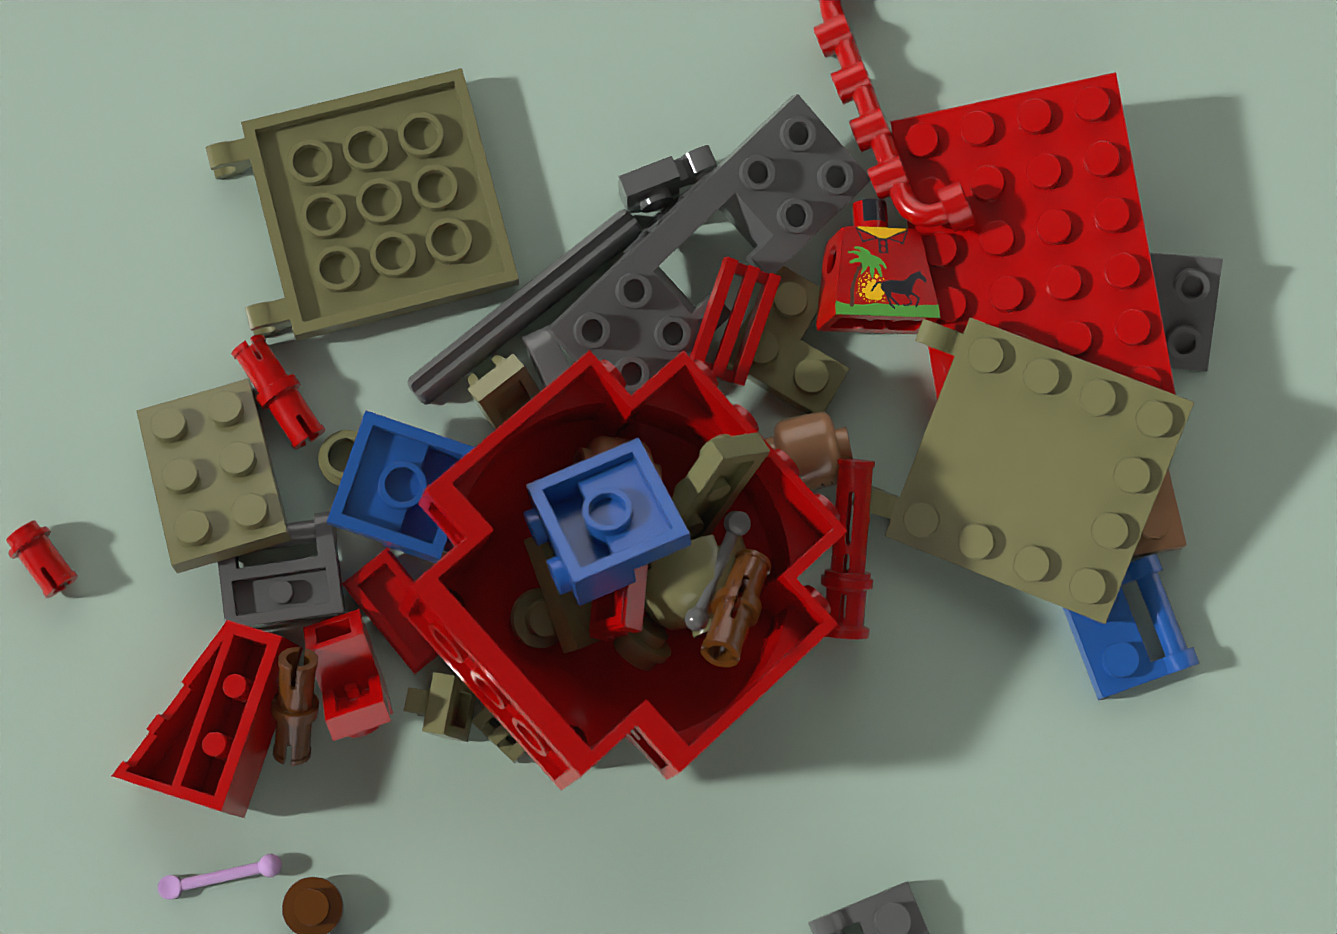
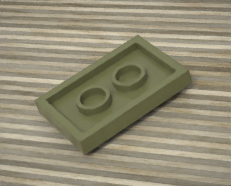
(213, 476)

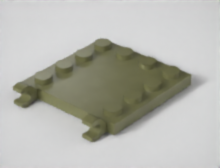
(373, 205)
(1035, 468)

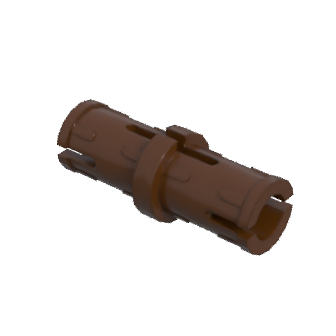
(728, 634)
(295, 706)

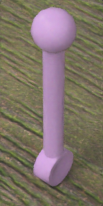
(173, 886)

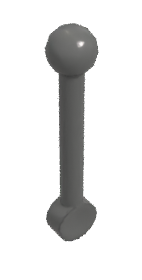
(736, 524)

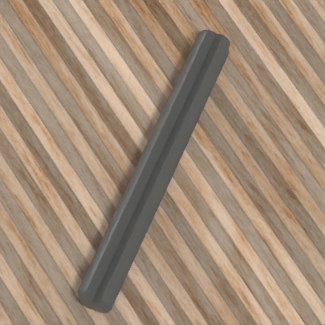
(524, 307)

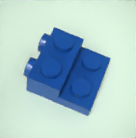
(385, 482)
(604, 521)

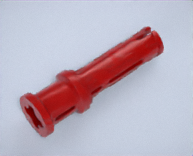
(855, 478)

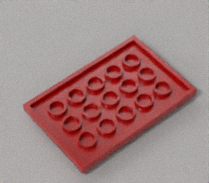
(1056, 228)

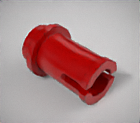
(41, 558)

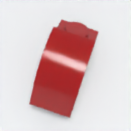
(348, 676)

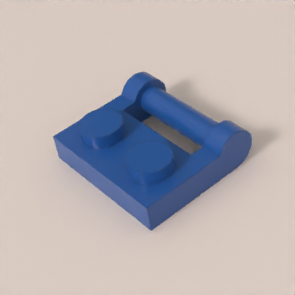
(1116, 651)

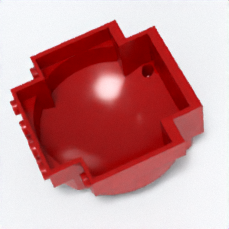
(585, 701)

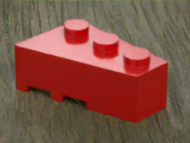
(217, 726)

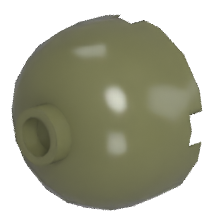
(681, 578)

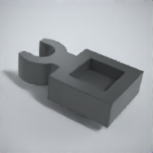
(657, 183)

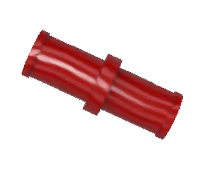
(278, 391)

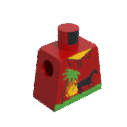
(875, 277)

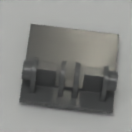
(1188, 304)

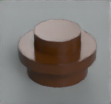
(312, 906)

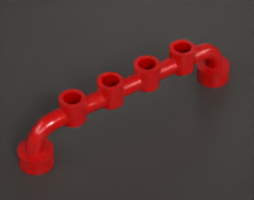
(873, 131)

